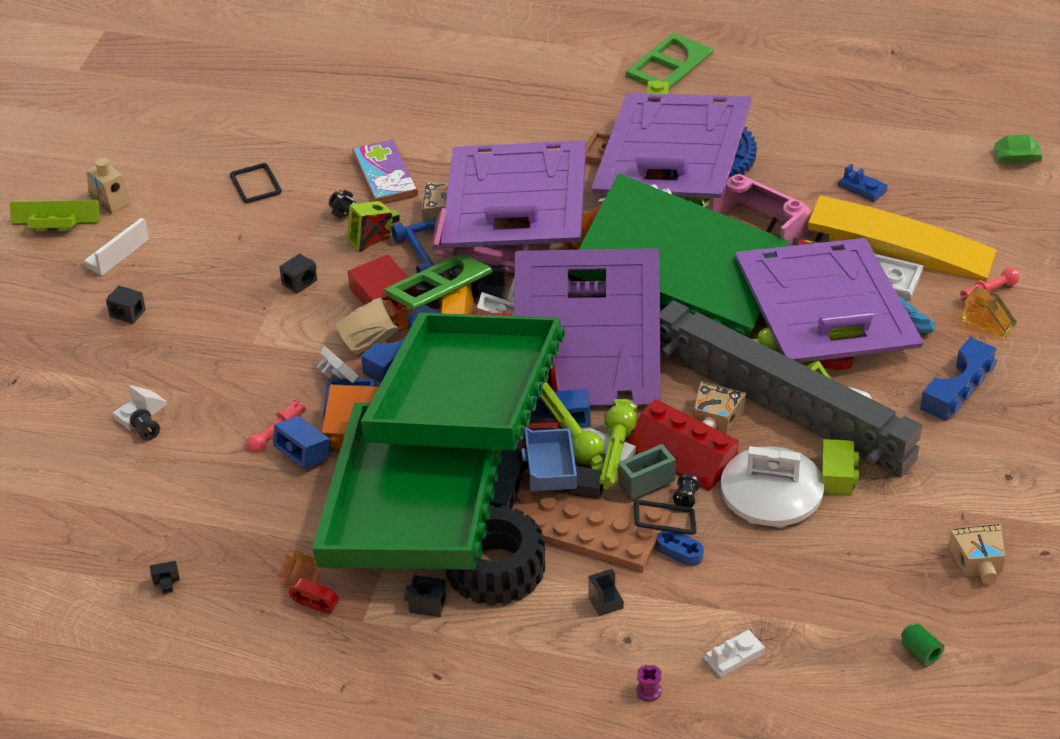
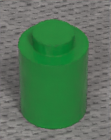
(922, 644)

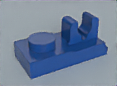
(861, 184)

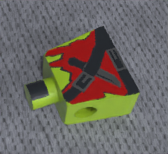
(370, 224)

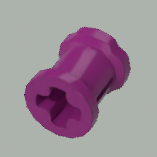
(649, 678)

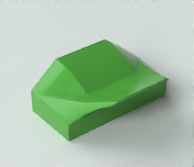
(1017, 149)

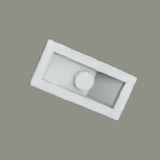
(140, 399)

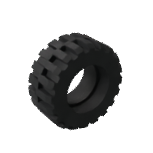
(510, 577)

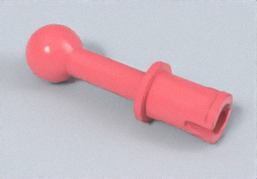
(1009, 277)
(257, 442)

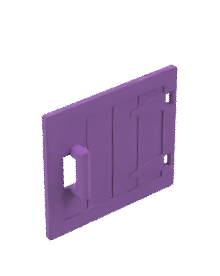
(675, 134)
(515, 184)
(820, 289)
(608, 340)

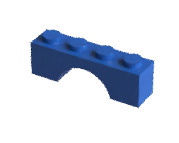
(380, 356)
(946, 396)
(575, 401)

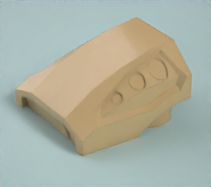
(366, 326)

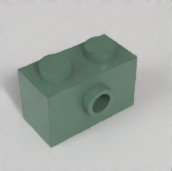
(646, 471)

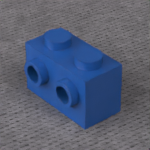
(301, 442)

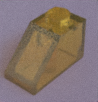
(988, 312)

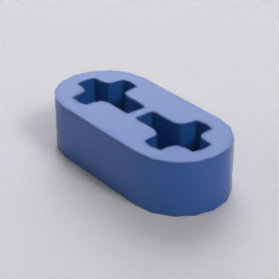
(680, 548)

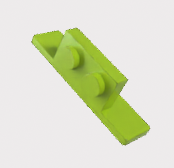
(54, 213)

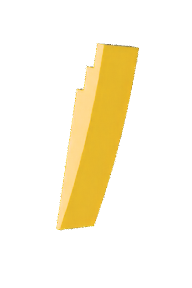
(902, 238)

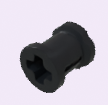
(147, 422)
(686, 491)

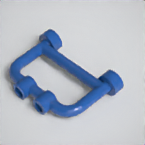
(402, 232)

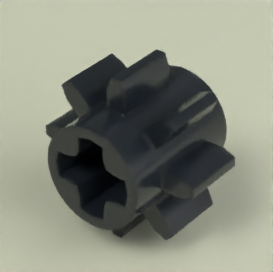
(341, 203)

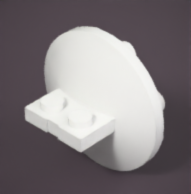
(772, 486)

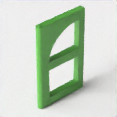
(695, 51)
(472, 271)

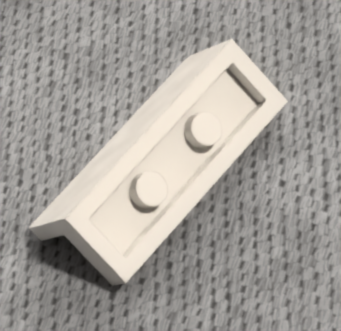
(118, 248)

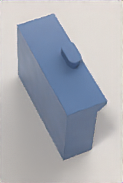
(549, 459)

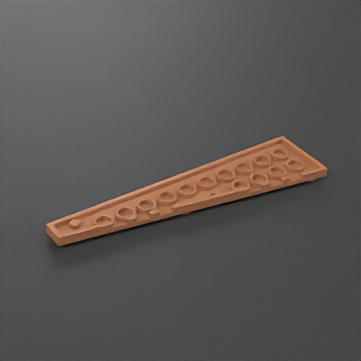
(594, 526)

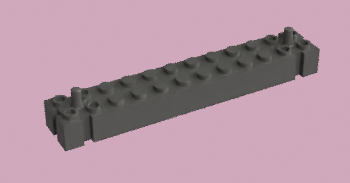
(789, 388)

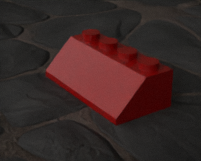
(693, 444)

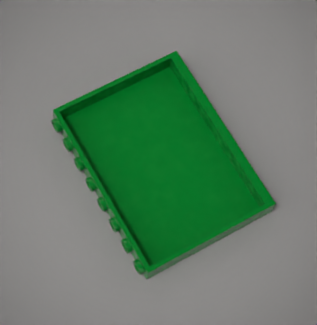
(693, 246)
(464, 381)
(405, 504)

